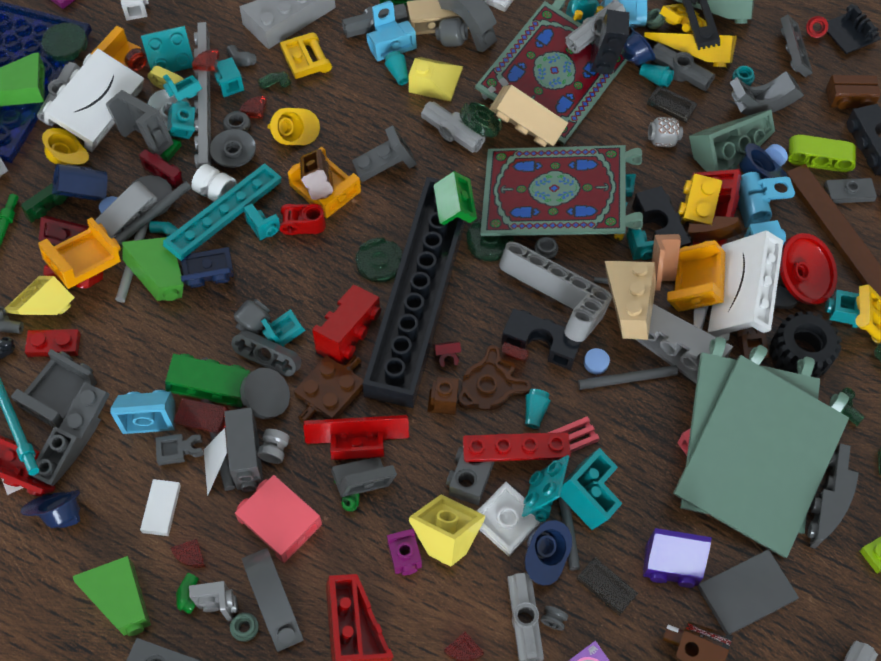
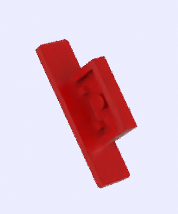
(356, 436)
(516, 447)
(15, 472)

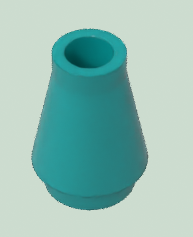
(397, 66)
(657, 74)
(536, 407)

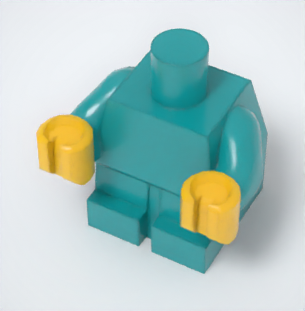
(582, 9)

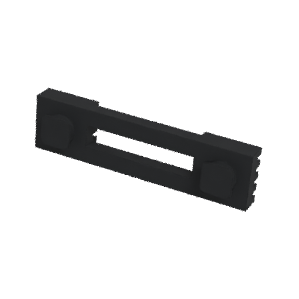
(703, 35)

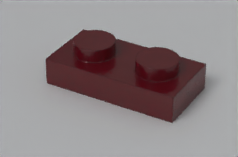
(158, 167)
(58, 230)

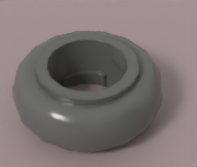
(237, 116)

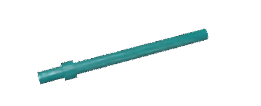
(24, 449)

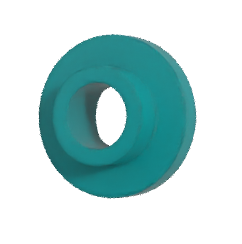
(745, 74)

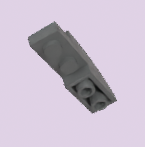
(73, 434)
(834, 499)

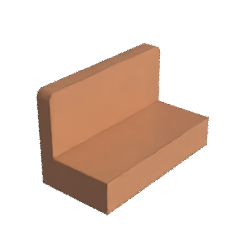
(666, 257)

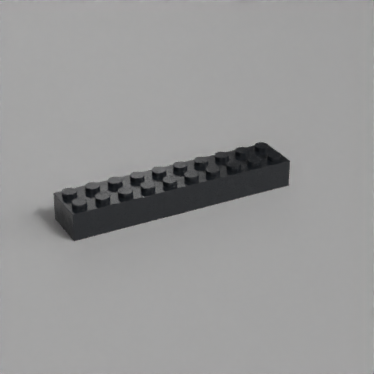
(414, 305)

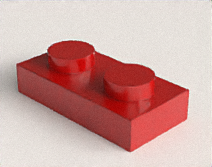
(42, 341)

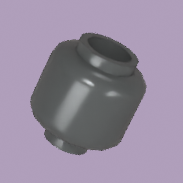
(452, 32)
(250, 316)

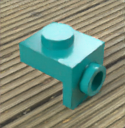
(184, 89)
(283, 328)

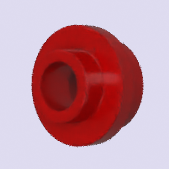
(823, 26)

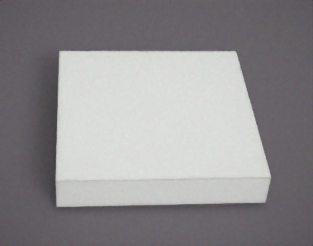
(504, 519)

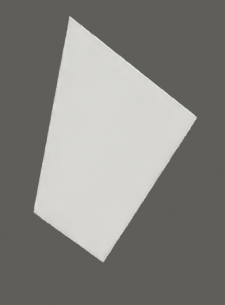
(214, 457)

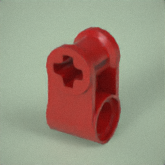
(301, 219)

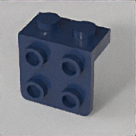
(207, 266)

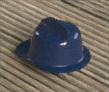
(637, 49)
(759, 161)
(55, 509)
(548, 552)

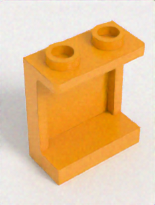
(345, 187)
(81, 254)
(699, 277)

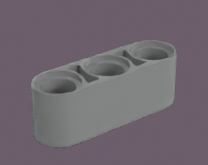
(127, 208)

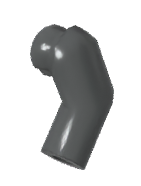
(241, 58)
(9, 326)

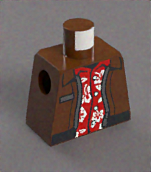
(711, 643)

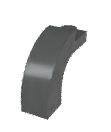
(478, 19)
(773, 95)
(272, 599)

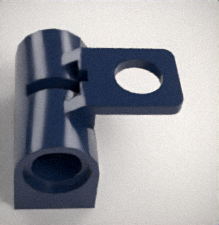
(79, 182)

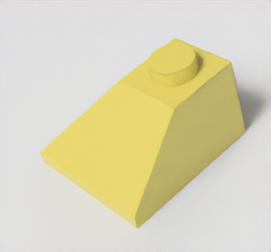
(434, 78)
(42, 297)
(446, 528)

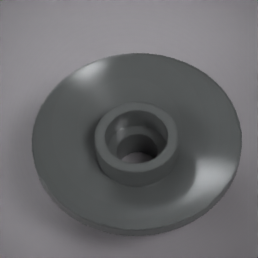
(232, 141)

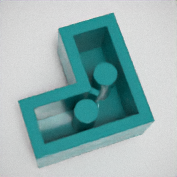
(586, 490)

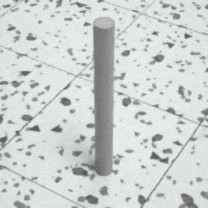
(128, 274)

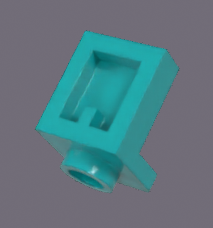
(262, 226)
(638, 244)

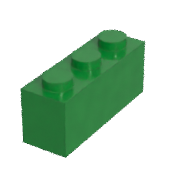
(205, 379)

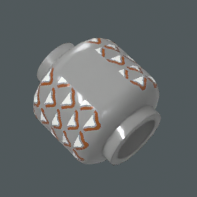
(665, 132)

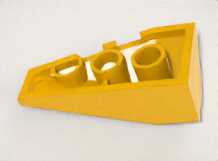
(686, 43)

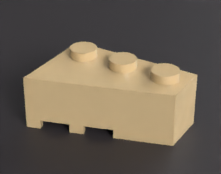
(528, 116)
(633, 295)

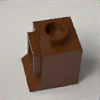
(443, 396)

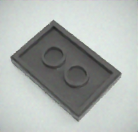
(747, 592)

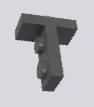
(384, 156)

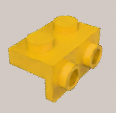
(700, 200)

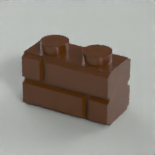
(852, 91)
(316, 175)

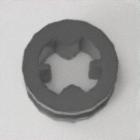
(554, 618)

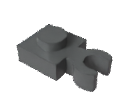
(173, 448)

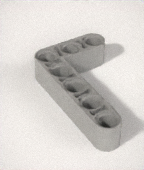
(583, 296)

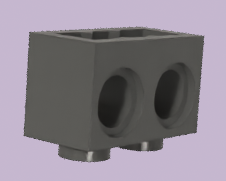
(475, 472)

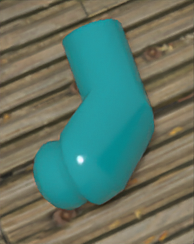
(162, 227)

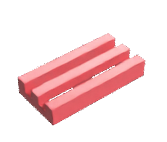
(589, 429)

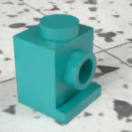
(228, 77)
(181, 126)
(843, 307)

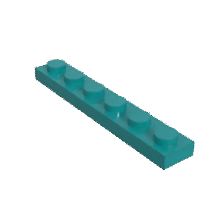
(221, 212)

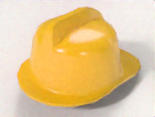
(294, 126)
(63, 147)

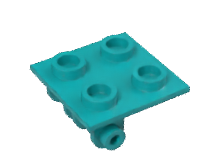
(168, 49)
(544, 489)

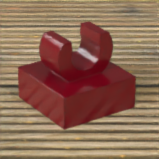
(447, 349)

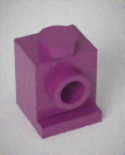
(402, 541)

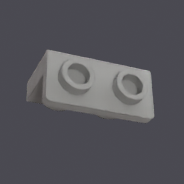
(214, 597)

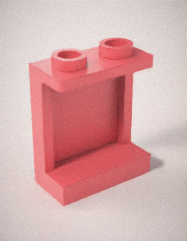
(278, 517)

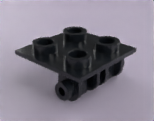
(852, 30)

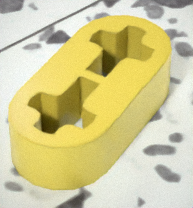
(156, 76)

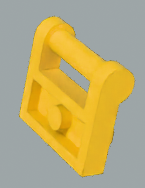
(299, 58)
(870, 312)

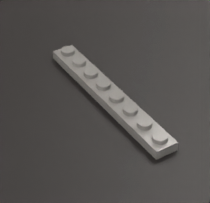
(203, 104)

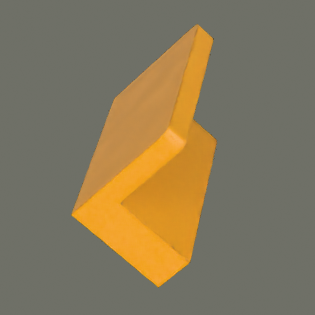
(116, 45)

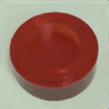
(135, 59)

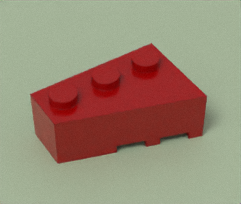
(347, 324)
(352, 623)

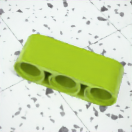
(822, 153)

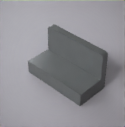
(362, 476)

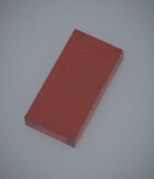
(201, 415)

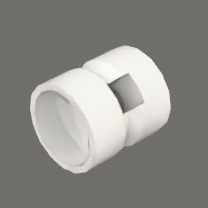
(211, 183)

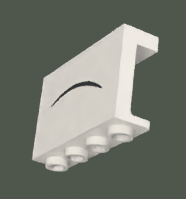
(82, 102)
(749, 285)

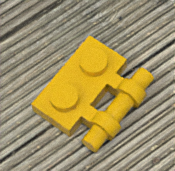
(677, 14)

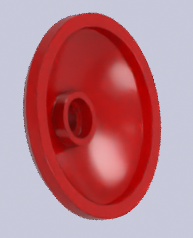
(808, 269)

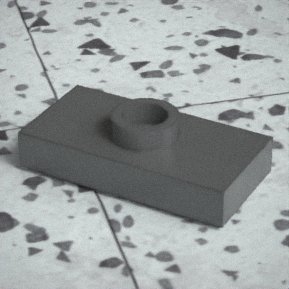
(851, 190)

